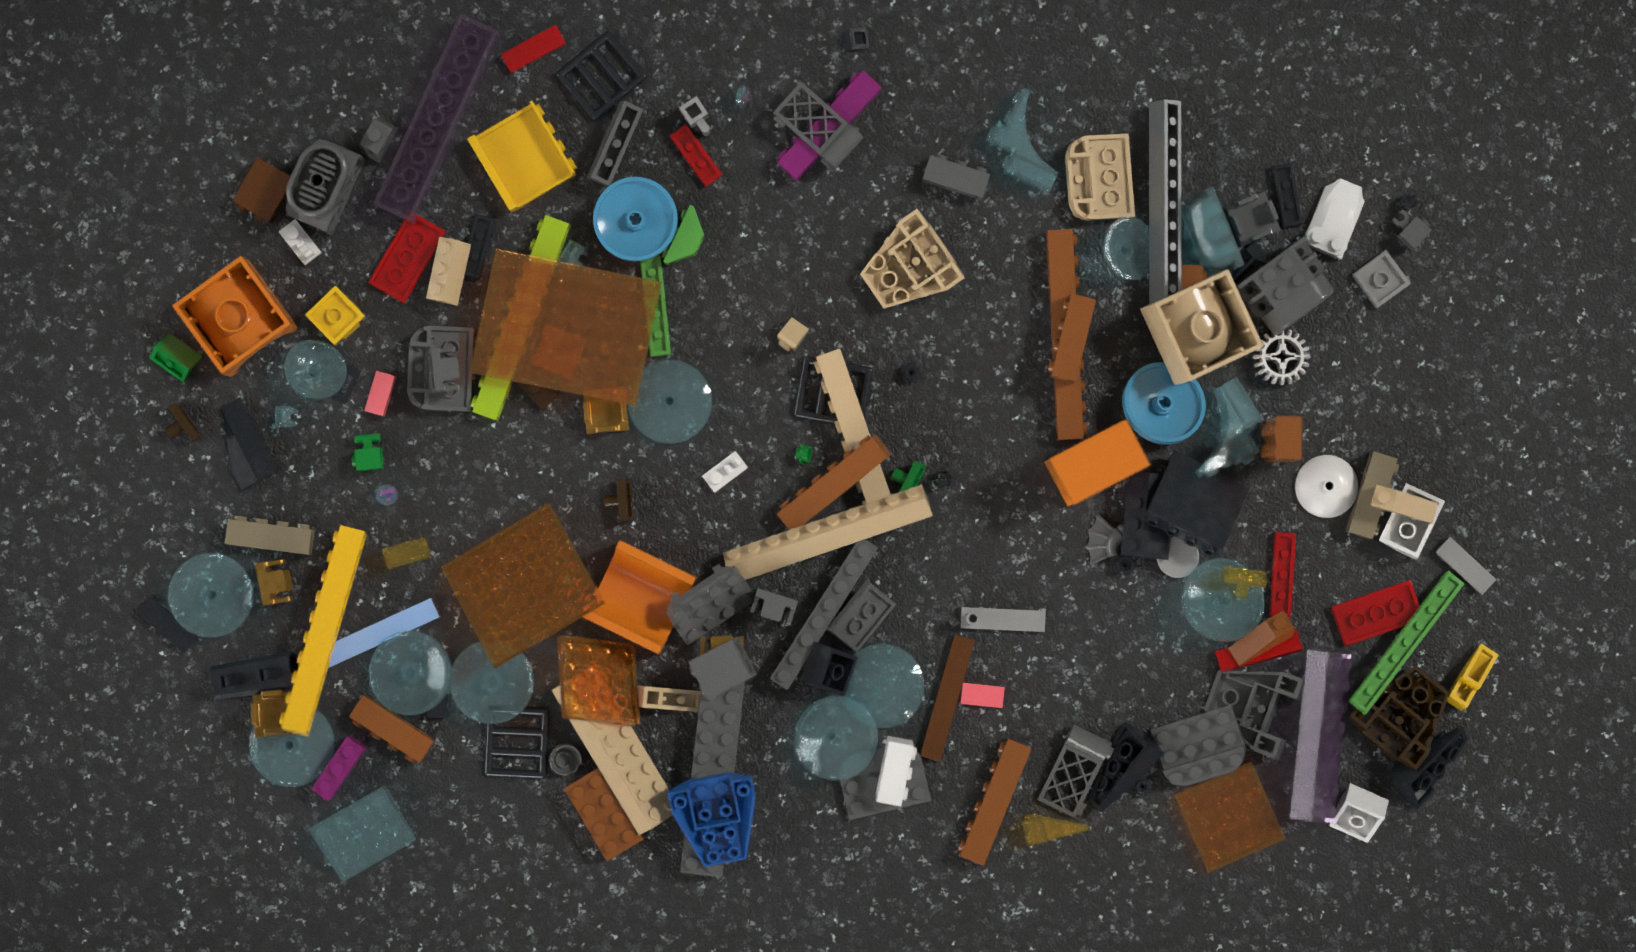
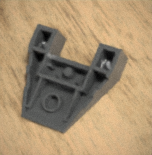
(1254, 702)

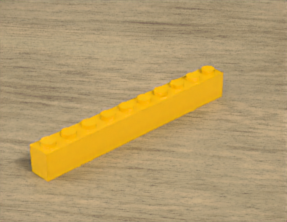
(323, 631)

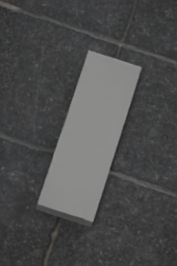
(1465, 565)

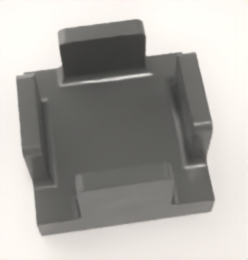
(1253, 218)
(443, 369)
(774, 605)

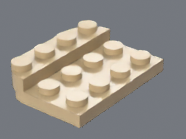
(1100, 177)

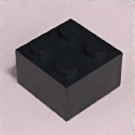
(829, 669)

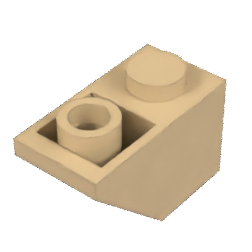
(792, 335)

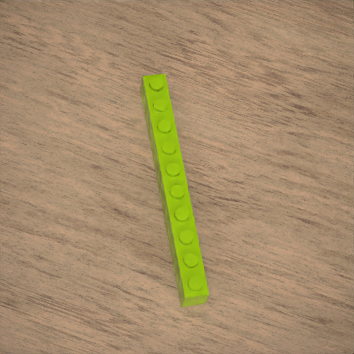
(547, 246)

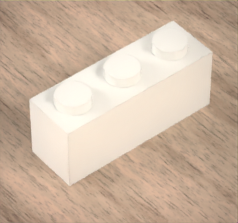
(895, 771)

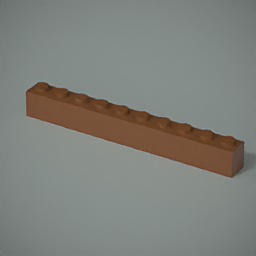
(1062, 284)

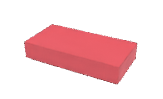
(982, 695)

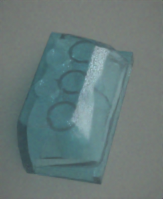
(1211, 234)

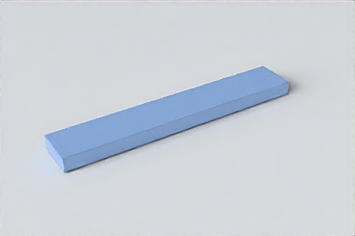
(378, 632)

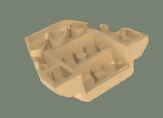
(911, 264)

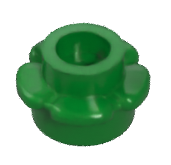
(804, 453)

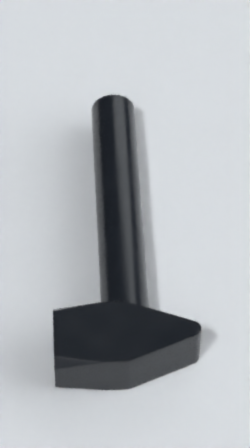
(1256, 254)

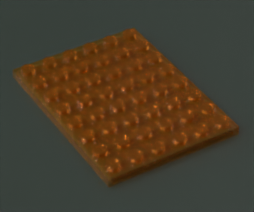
(565, 327)

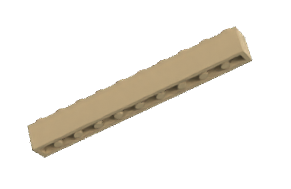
(830, 533)

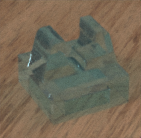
(572, 253)
(283, 416)

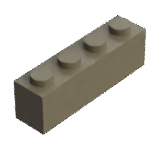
(1363, 517)
(269, 536)

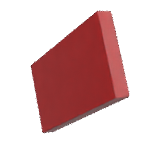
(406, 258)
(1375, 612)

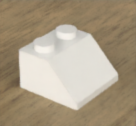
(1359, 813)

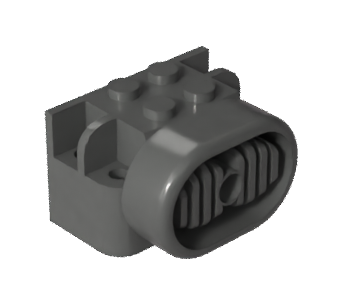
(322, 204)
(1286, 288)

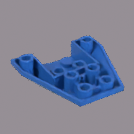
(715, 815)

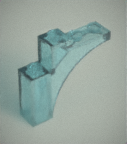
(1013, 138)
(1237, 420)

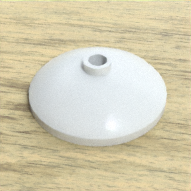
(1312, 491)

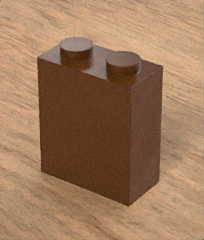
(262, 191)

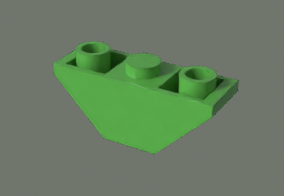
(686, 239)

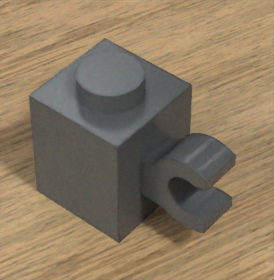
(1413, 231)

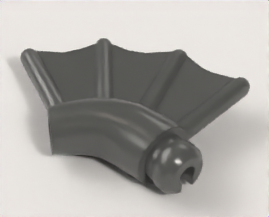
(1103, 540)

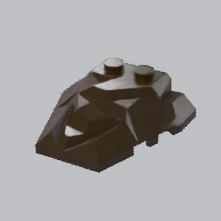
(1404, 717)

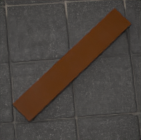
(947, 697)

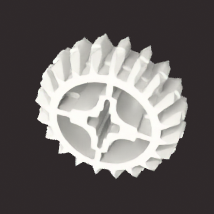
(1281, 366)

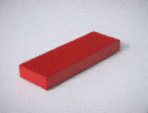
(533, 49)
(695, 155)

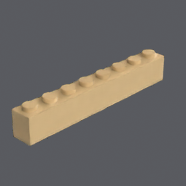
(850, 418)

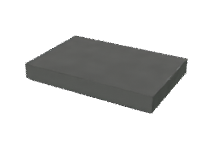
(861, 616)

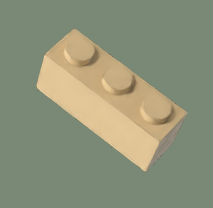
(448, 271)

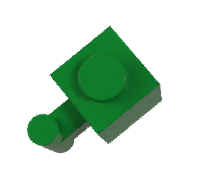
(369, 457)

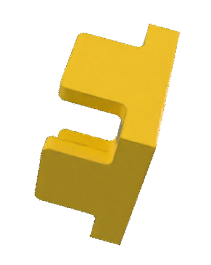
(335, 316)

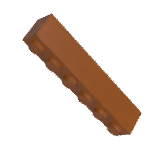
(834, 483)
(995, 801)

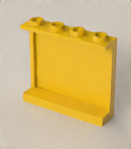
(523, 156)

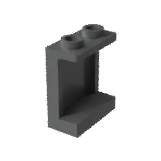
(722, 668)

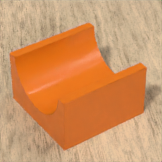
(234, 315)
(1097, 463)
(637, 595)

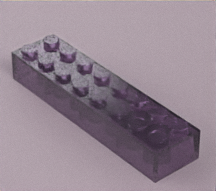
(1320, 736)

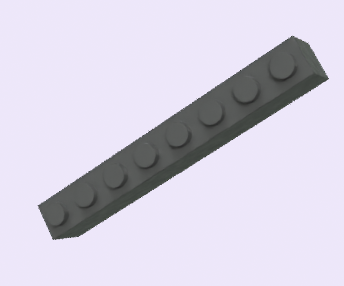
(823, 613)

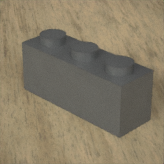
(956, 176)

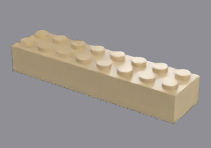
(626, 770)

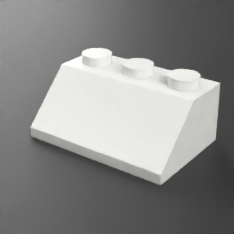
(1406, 533)

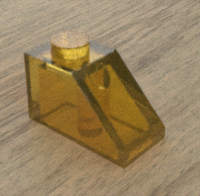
(406, 553)

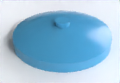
(635, 219)
(1161, 409)

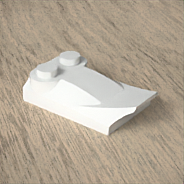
(1335, 218)

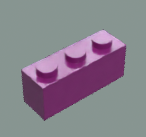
(339, 768)

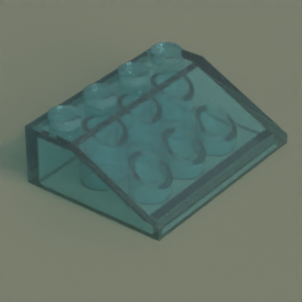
(362, 833)

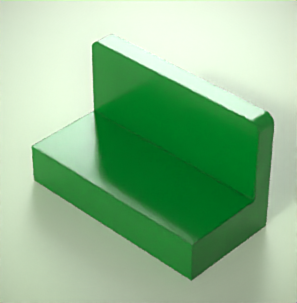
(175, 357)

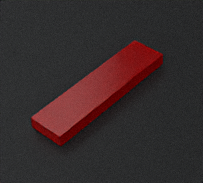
(1282, 573)
(1289, 646)

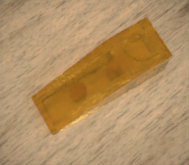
(1045, 828)

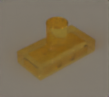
(1244, 579)

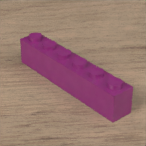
(848, 105)

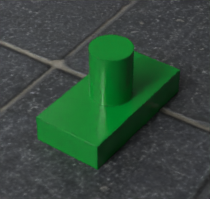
(909, 479)

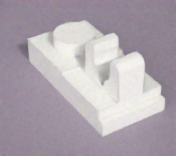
(300, 242)
(725, 471)

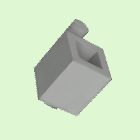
(695, 115)

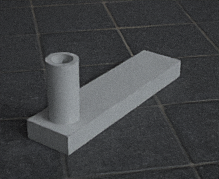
(1003, 619)

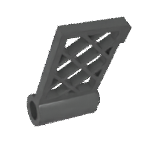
(841, 141)
(1091, 748)

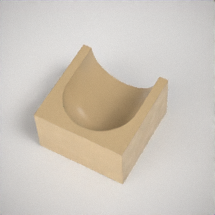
(1201, 327)

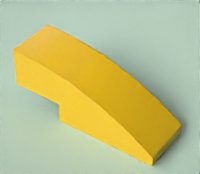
(1471, 677)

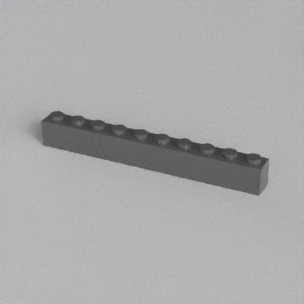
(1164, 199)

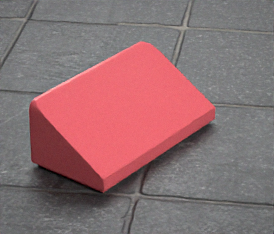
(380, 393)

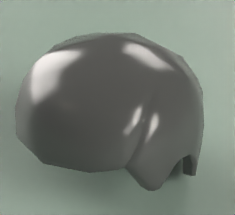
(565, 759)

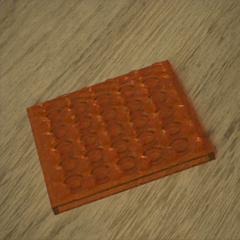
(522, 585)

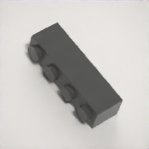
(615, 143)

